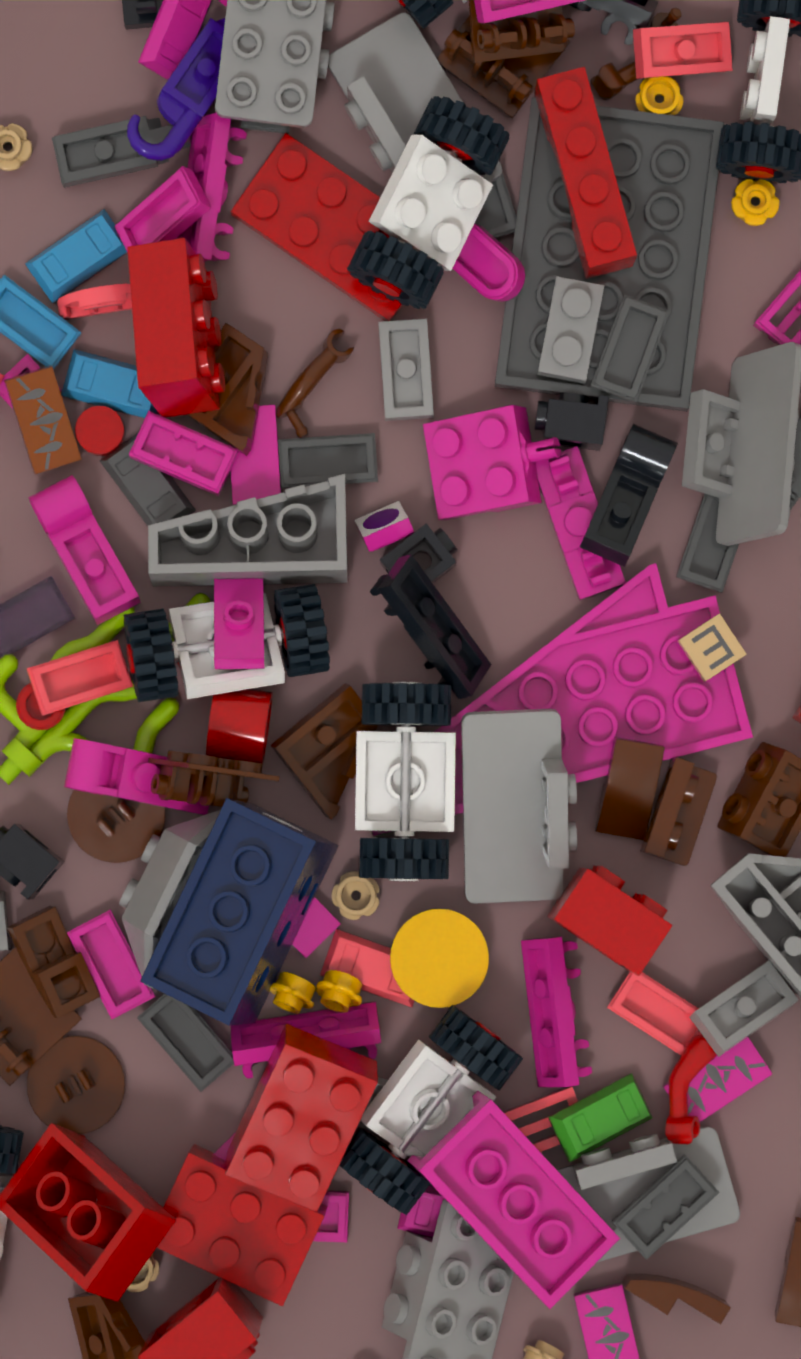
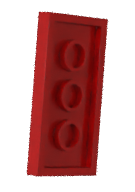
(314, 217)

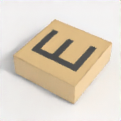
(711, 647)

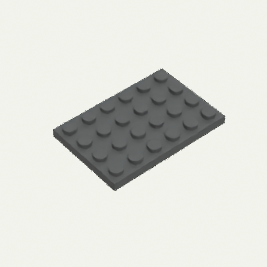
(669, 198)

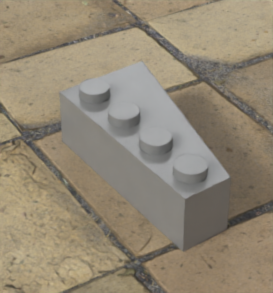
(275, 538)

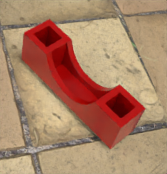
(586, 171)

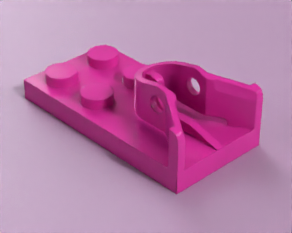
(516, 1201)

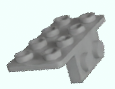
(272, 60)
(389, 84)
(746, 444)
(515, 806)
(617, 1179)
(447, 1292)

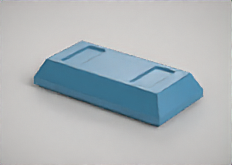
(77, 256)
(34, 325)
(105, 383)

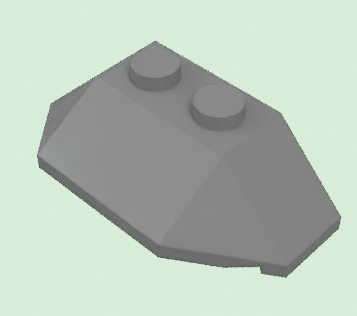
(157, 893)
(766, 904)

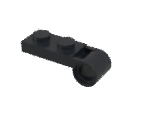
(628, 495)

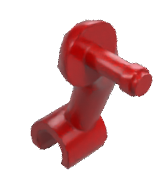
(679, 1126)

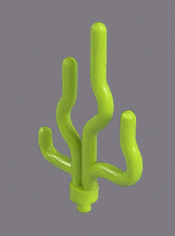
(33, 747)

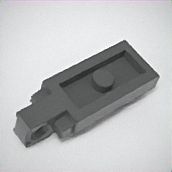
(106, 151)

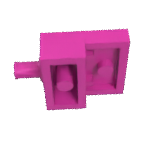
(485, 462)

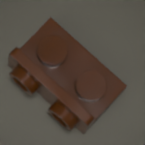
(766, 801)
(679, 812)

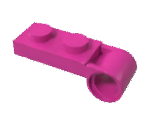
(84, 549)
(118, 774)

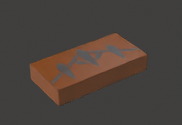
(42, 419)

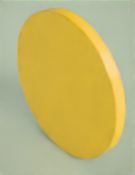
(439, 958)

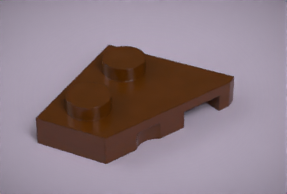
(244, 374)
(323, 748)
(104, 1328)

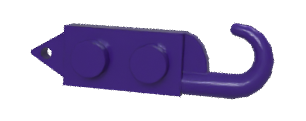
(185, 95)

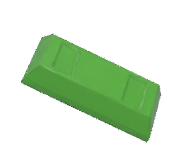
(600, 1117)

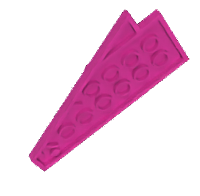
(621, 679)

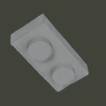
(570, 330)
(406, 369)
(743, 1008)

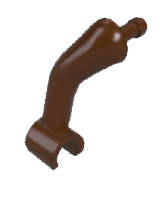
(610, 81)
(309, 379)

